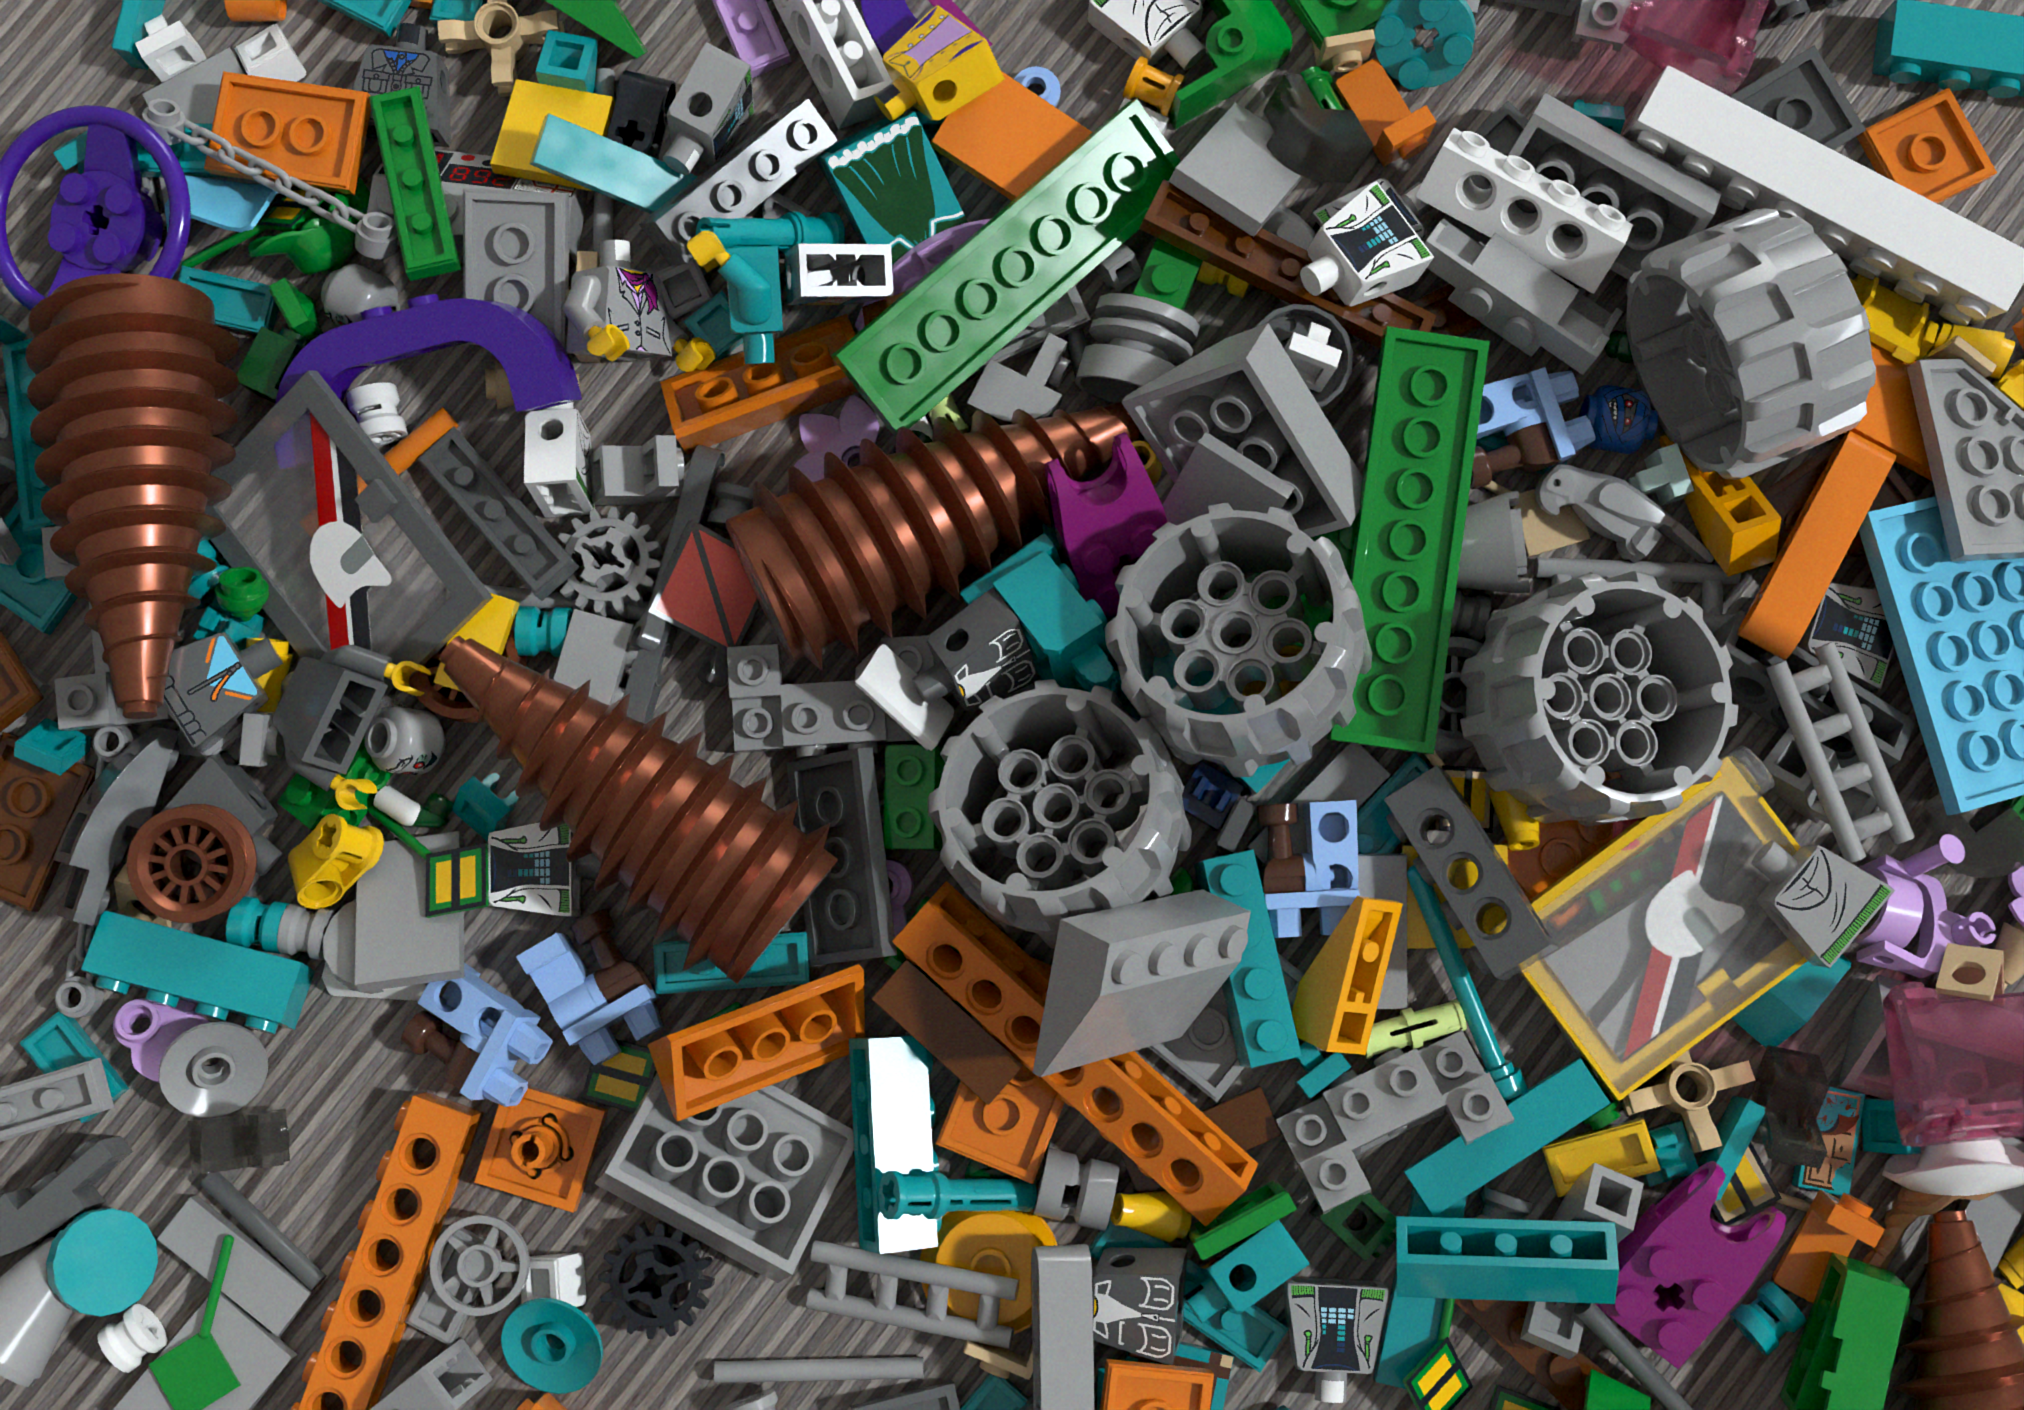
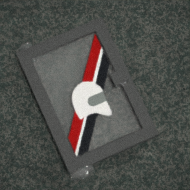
(340, 537)

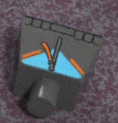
(215, 685)

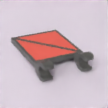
(703, 596)

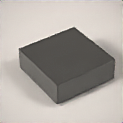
(1235, 826)

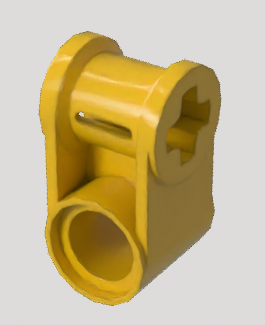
(332, 860)

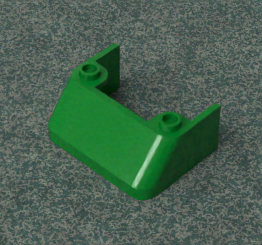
(1243, 48)

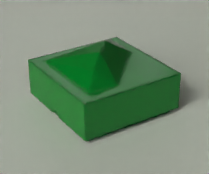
(296, 308)

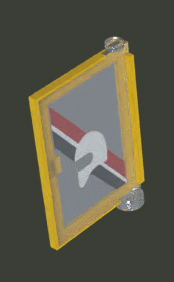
(1665, 929)

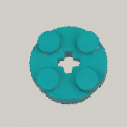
(1415, 64)

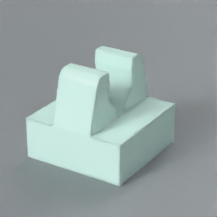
(1664, 476)

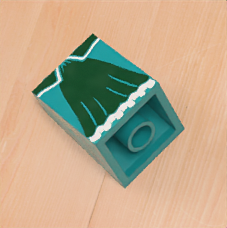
(891, 184)

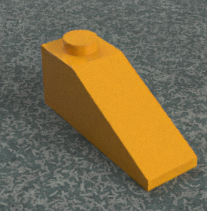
(1732, 519)
(1345, 980)

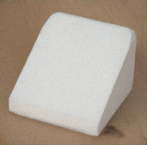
(270, 56)
(556, 1278)

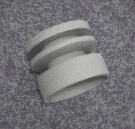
(1137, 345)

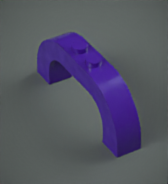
(528, 351)

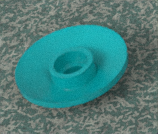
(544, 1359)

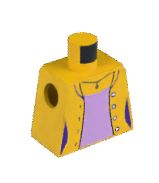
(937, 68)

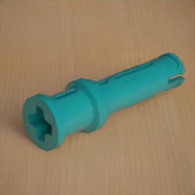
(782, 232)
(936, 1195)

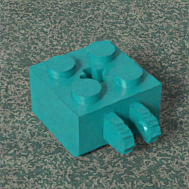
(1058, 624)

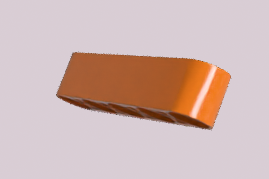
(1816, 545)

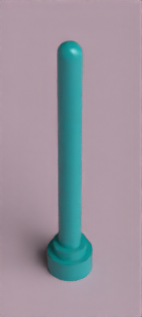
(1505, 1076)

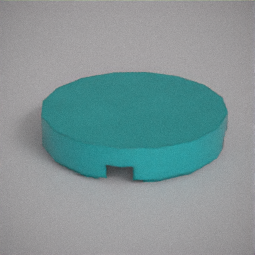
(102, 1262)

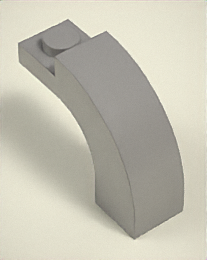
(1594, 1197)

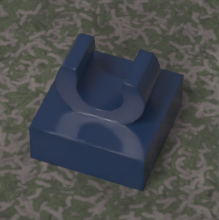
(1210, 795)

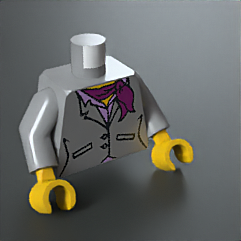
(623, 315)

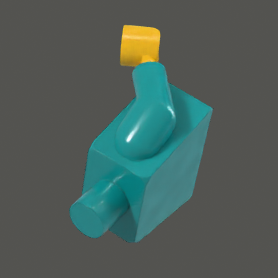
(752, 291)

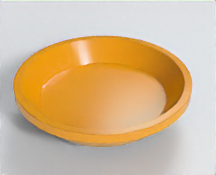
(994, 1245)

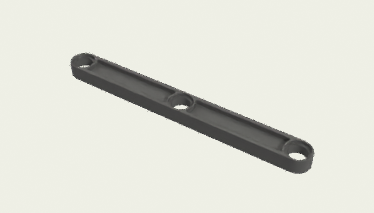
(645, 677)

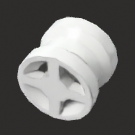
(132, 1338)

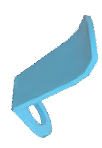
(226, 203)

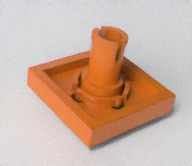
(511, 1159)

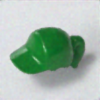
(317, 242)

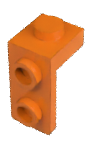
(1384, 113)
(1826, 1228)

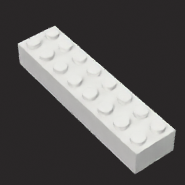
(1851, 208)

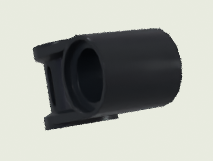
(641, 112)

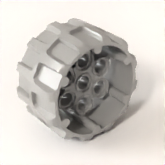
(1749, 342)
(1211, 557)
(1663, 656)
(1006, 746)

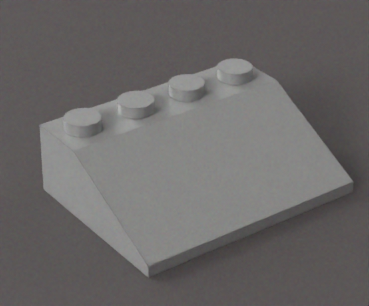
(1262, 408)
(1136, 976)
(733, 1176)

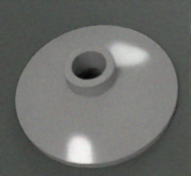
(214, 1088)

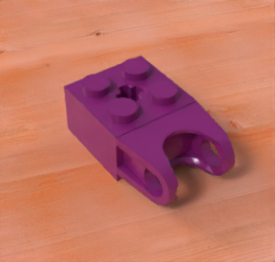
(1104, 521)
(1702, 1257)

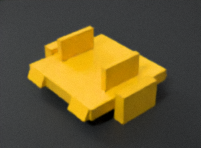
(1896, 321)

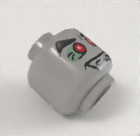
(356, 290)
(405, 740)

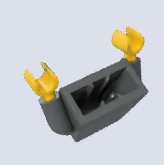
(329, 711)

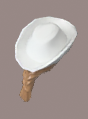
(1940, 1177)

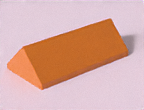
(742, 397)
(760, 1043)

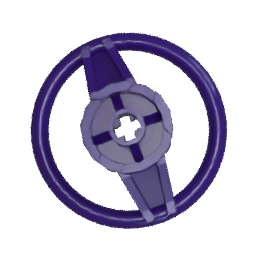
(104, 191)

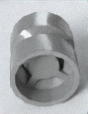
(1095, 1191)

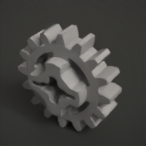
(610, 540)

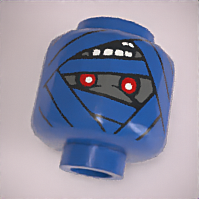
(1619, 418)

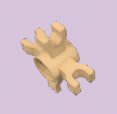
(477, 34)
(1695, 1114)

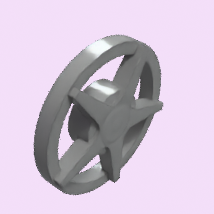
(479, 1265)

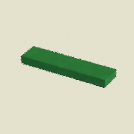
(414, 183)

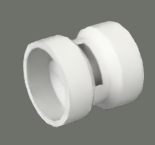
(377, 412)

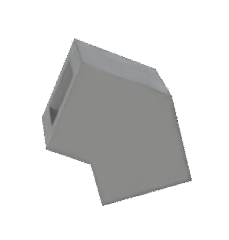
(1120, 257)

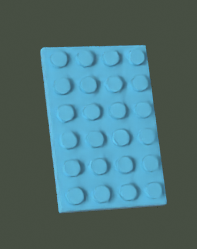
(1958, 651)

